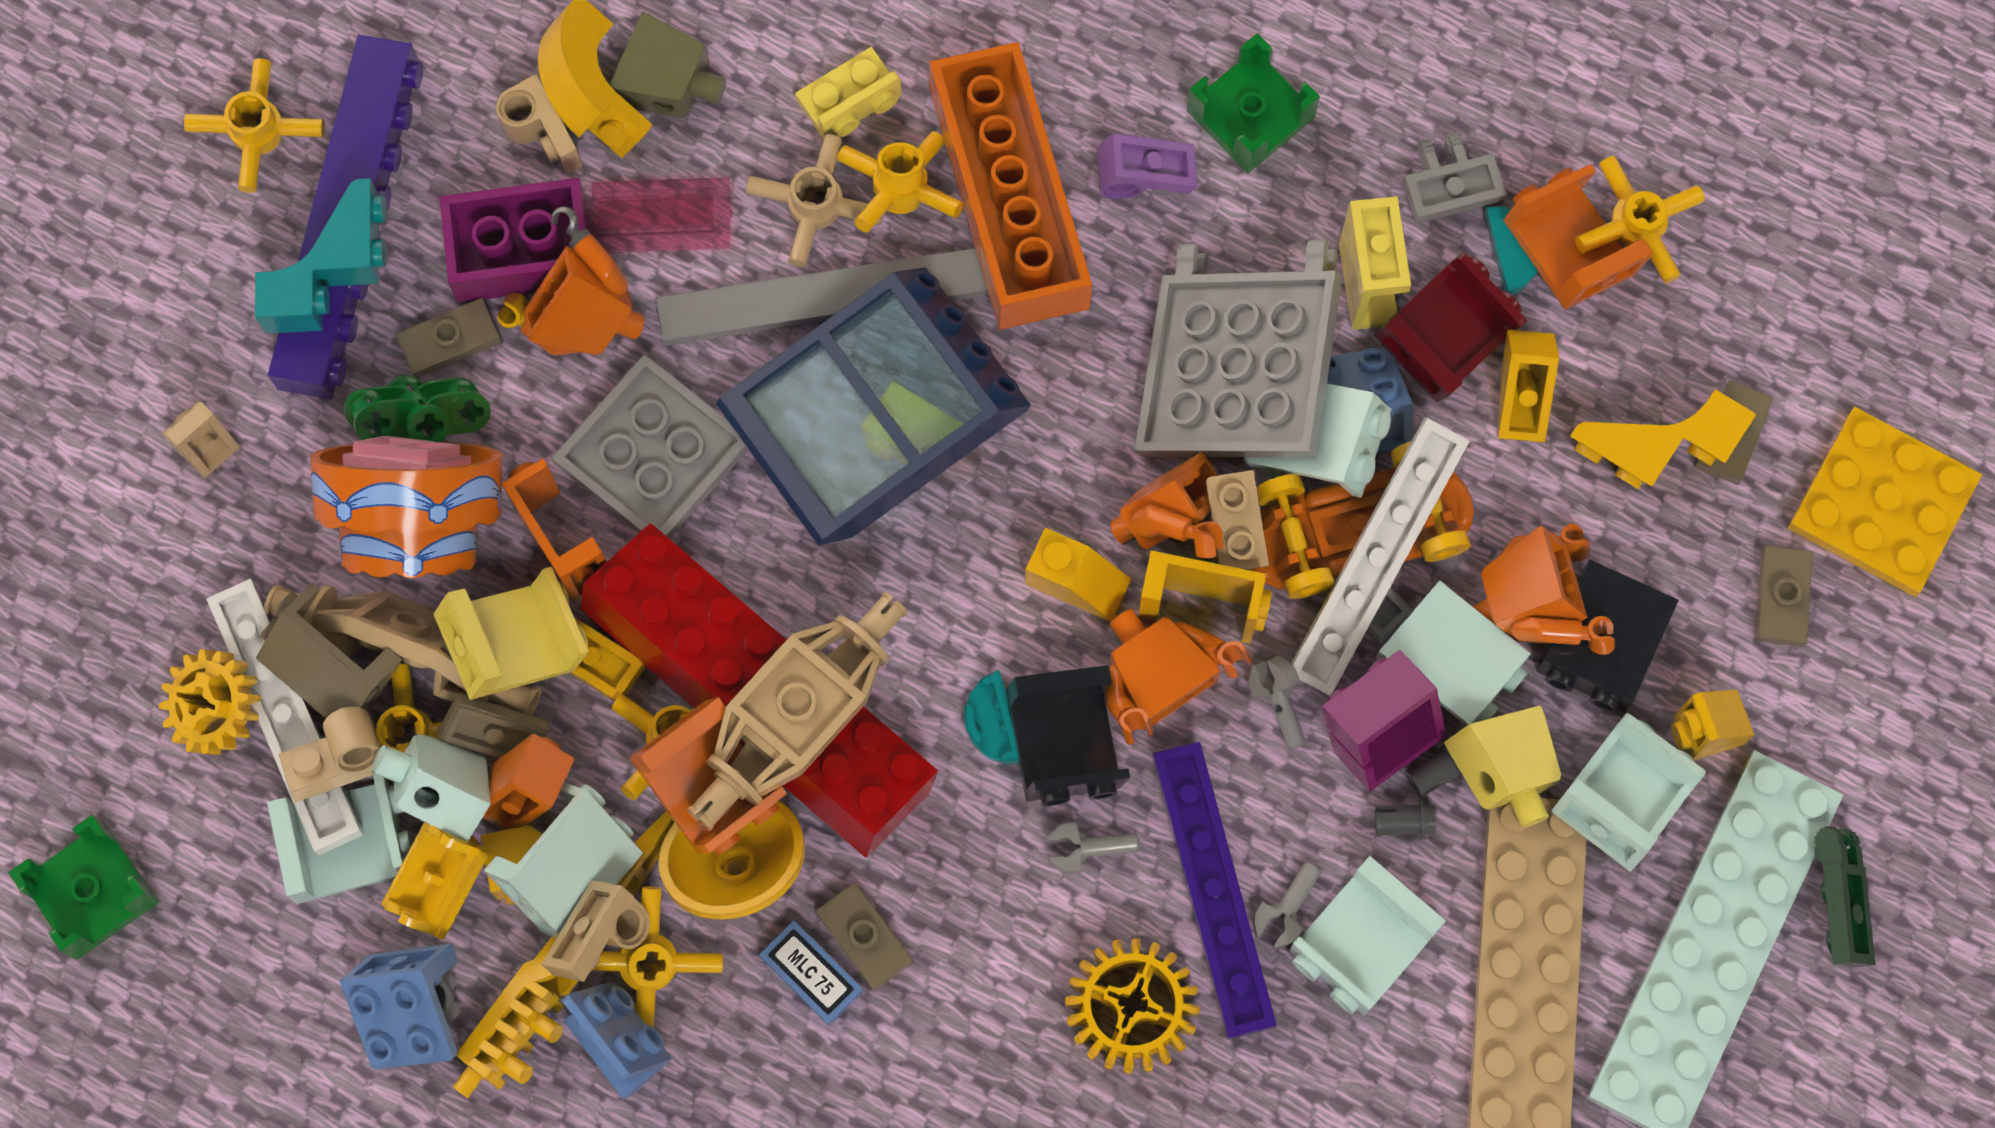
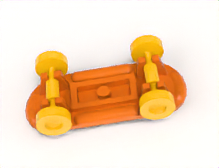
(1317, 529)

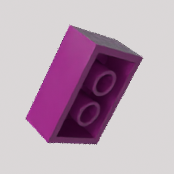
(505, 236)

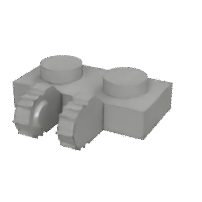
(1452, 187)

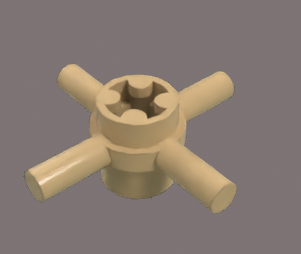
(803, 187)

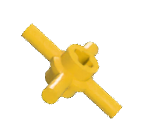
(1639, 217)
(659, 973)

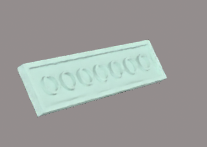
(1715, 946)

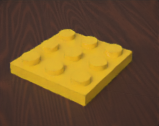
(1885, 501)

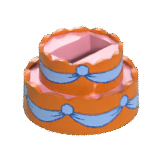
(406, 503)

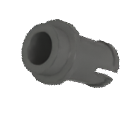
(1433, 773)
(1405, 820)

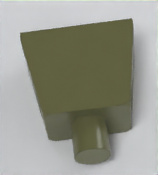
(665, 70)

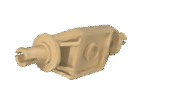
(403, 626)
(795, 708)

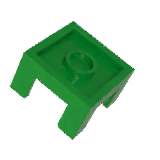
(1252, 106)
(86, 889)

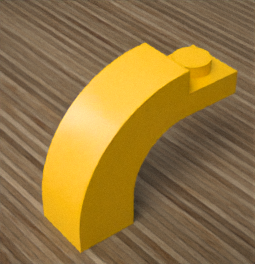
(576, 84)

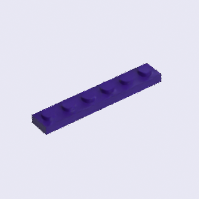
(1214, 891)

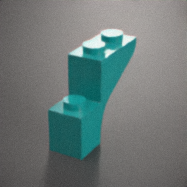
(343, 255)

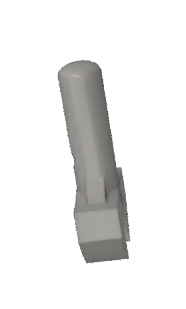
(1278, 694)
(1088, 847)
(1287, 907)

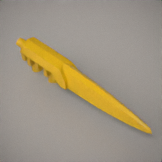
(533, 994)

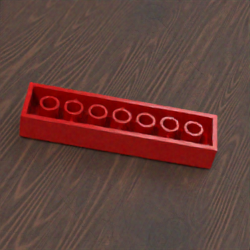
(713, 645)

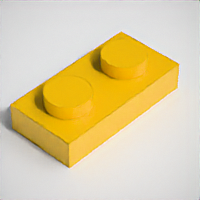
(607, 666)

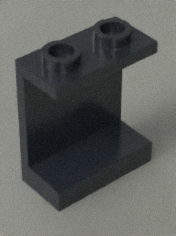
(1638, 621)
(1064, 735)

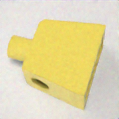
(1508, 762)

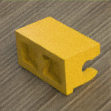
(434, 880)

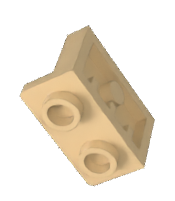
(1237, 511)

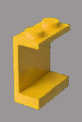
(1208, 581)

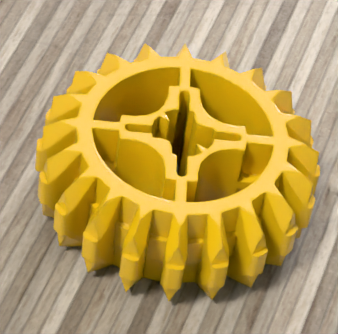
(1153, 1015)

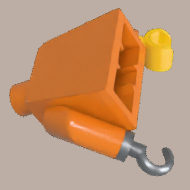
(579, 300)

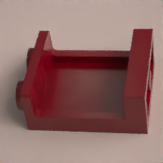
(1450, 326)

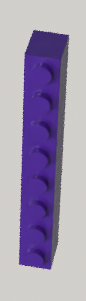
(361, 146)

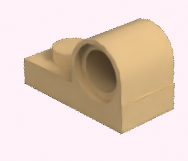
(541, 124)
(201, 439)
(334, 760)
(601, 917)

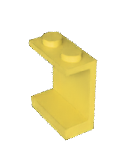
(1373, 261)
(512, 636)

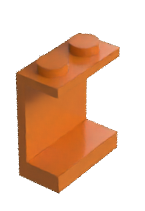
(1546, 227)
(531, 487)
(679, 774)

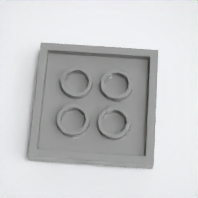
(651, 449)

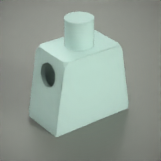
(438, 783)

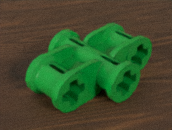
(430, 406)

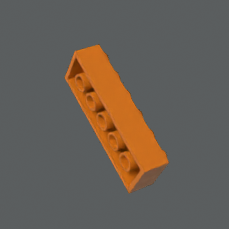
(1009, 186)

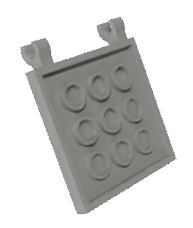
(1240, 360)

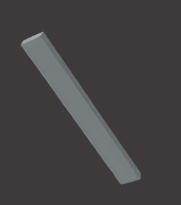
(802, 297)

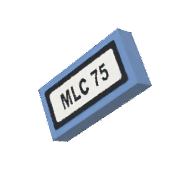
(811, 973)

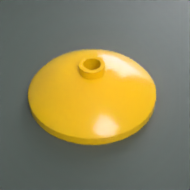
(707, 882)

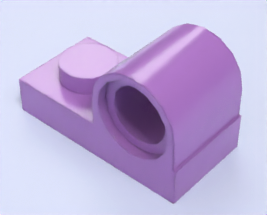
(1136, 163)

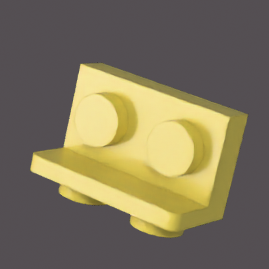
(850, 94)

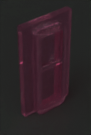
(662, 215)

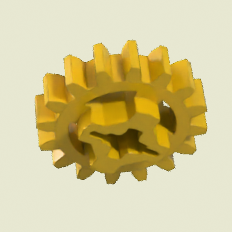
(209, 702)

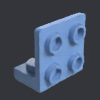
(1377, 372)
(399, 1007)
(616, 1036)

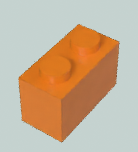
(526, 782)

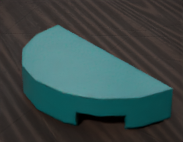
(1513, 263)
(989, 720)

